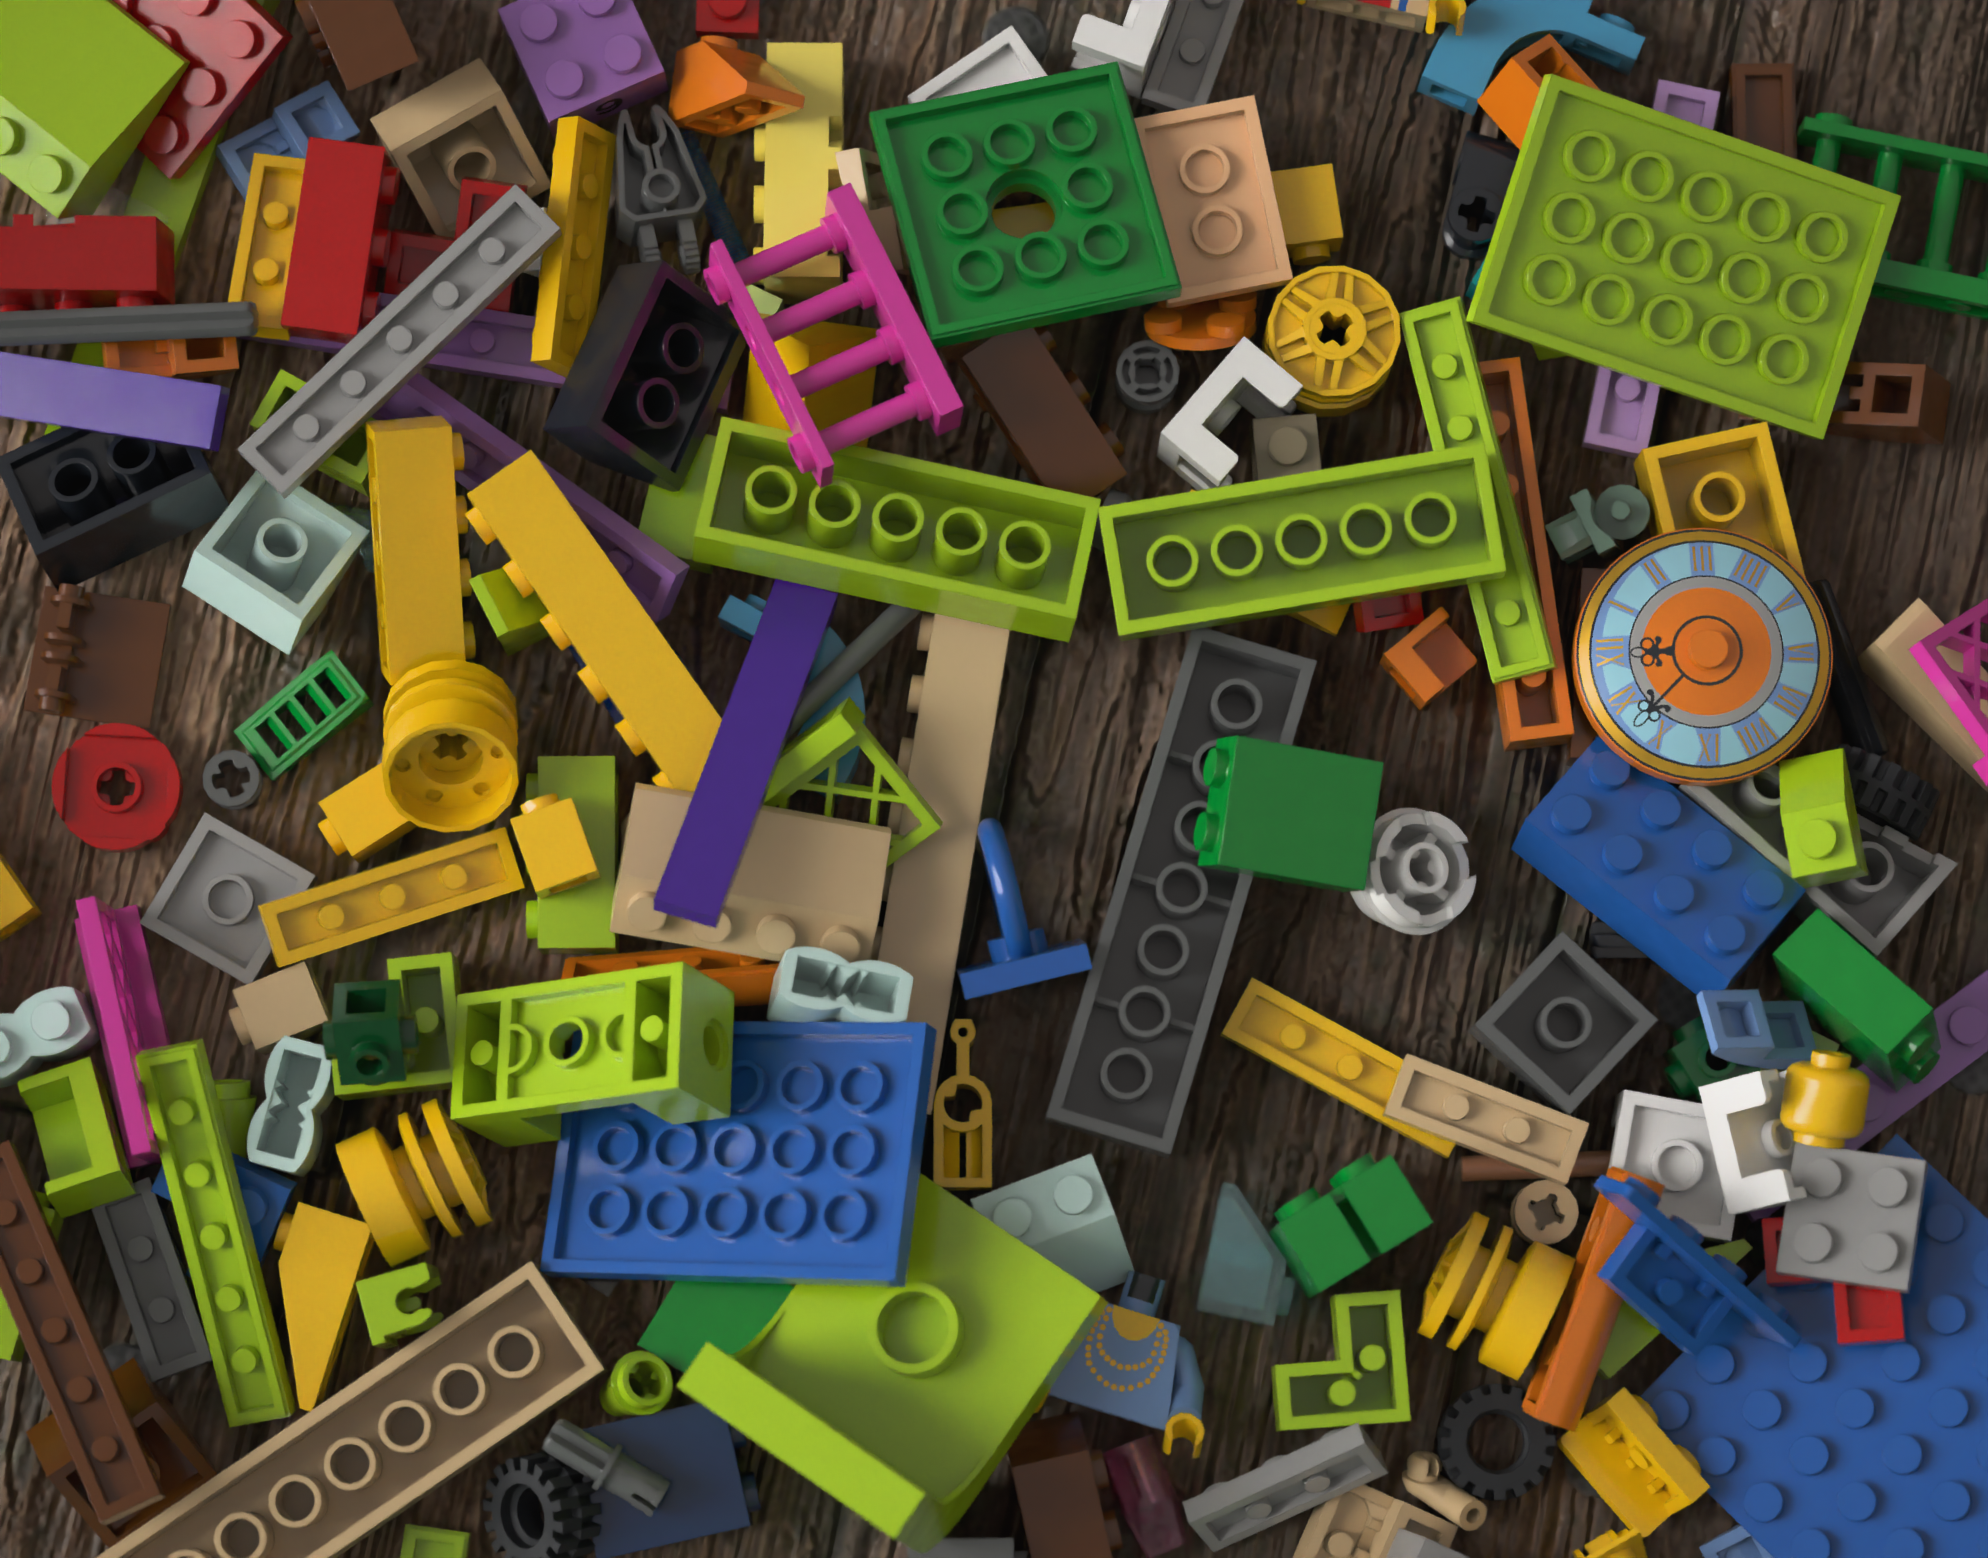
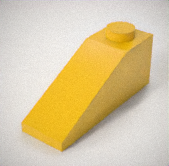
(318, 1279)

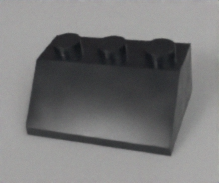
(648, 375)
(106, 498)

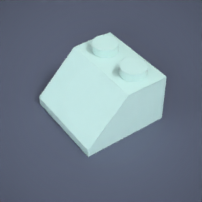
(274, 560)
(1065, 1220)

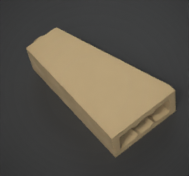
(1906, 683)

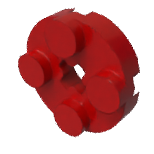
(93, 760)

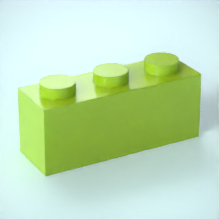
(580, 916)

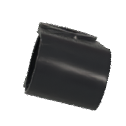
(1478, 191)

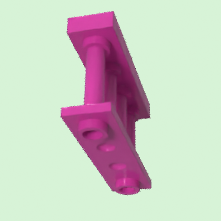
(869, 285)

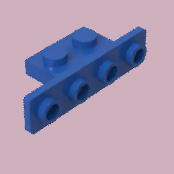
(1675, 1280)

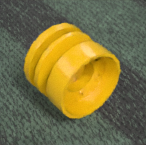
(1333, 376)
(450, 746)
(414, 1182)
(1495, 1295)

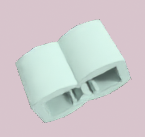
(826, 988)
(45, 1028)
(288, 1124)

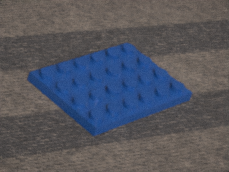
(790, 1189)

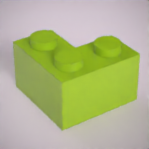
(430, 993)
(1364, 1381)

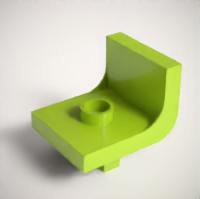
(912, 1388)

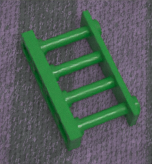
(1931, 279)

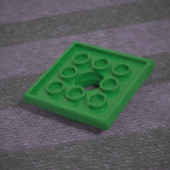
(1045, 136)

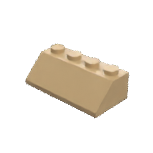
(797, 885)

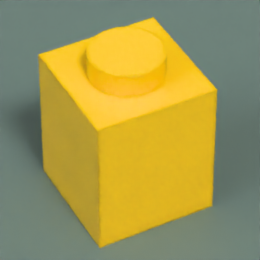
(362, 817)
(554, 845)

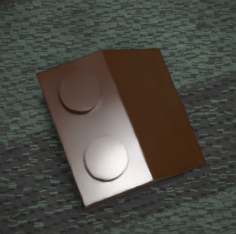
(167, 1440)

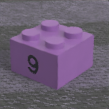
(583, 56)

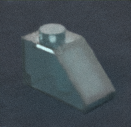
(1242, 1266)

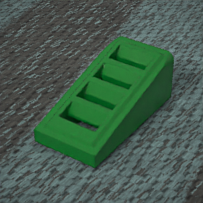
(288, 698)

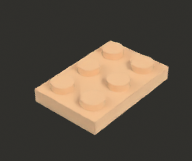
(1216, 199)

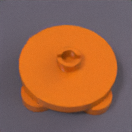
(1203, 324)

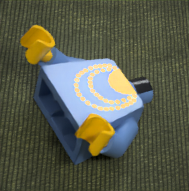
(1137, 1367)

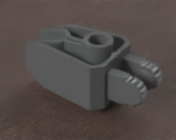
(657, 191)

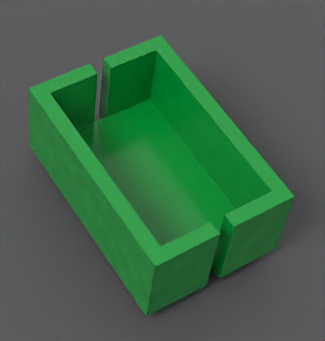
(1348, 1226)

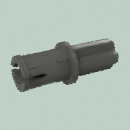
(606, 1466)

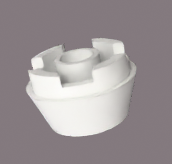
(1416, 872)

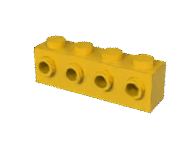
(417, 543)

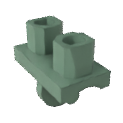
(1596, 524)

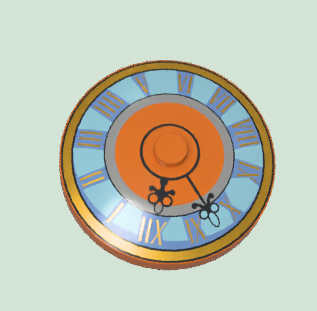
(1702, 657)

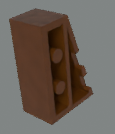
(359, 37)
(1040, 411)
(1059, 1491)

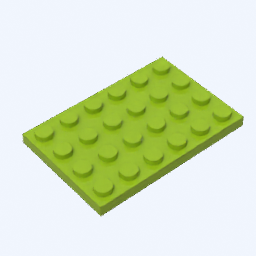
(1683, 257)

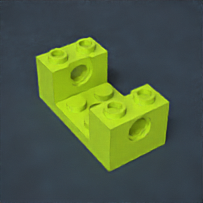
(647, 1040)

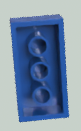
(1657, 869)

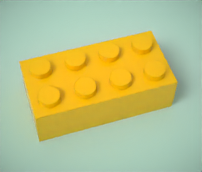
(1719, 483)

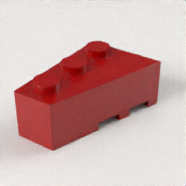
(339, 240)
(86, 263)

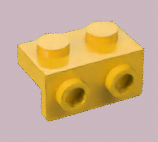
(1633, 1462)

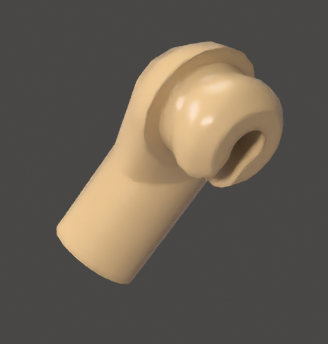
(1440, 1493)

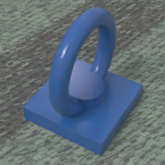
(1019, 953)

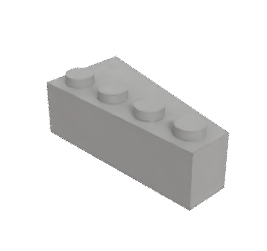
(1864, 907)

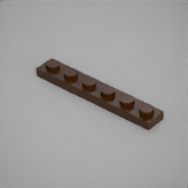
(68, 1353)

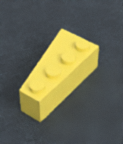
(801, 165)

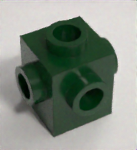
(370, 1033)
(1688, 1065)

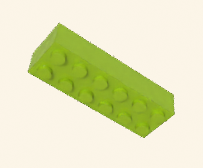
(898, 531)
(1302, 542)

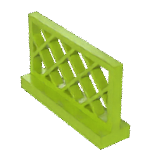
(822, 747)

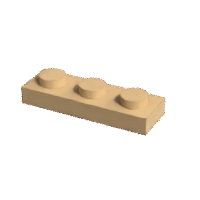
(1486, 1119)

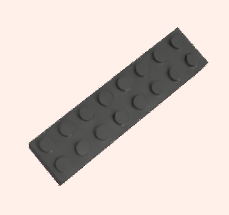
(1167, 916)

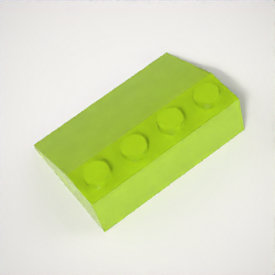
(76, 97)

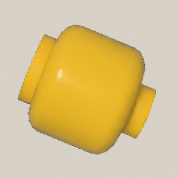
(1824, 1100)

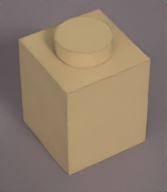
(279, 1007)

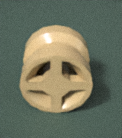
(1529, 1218)

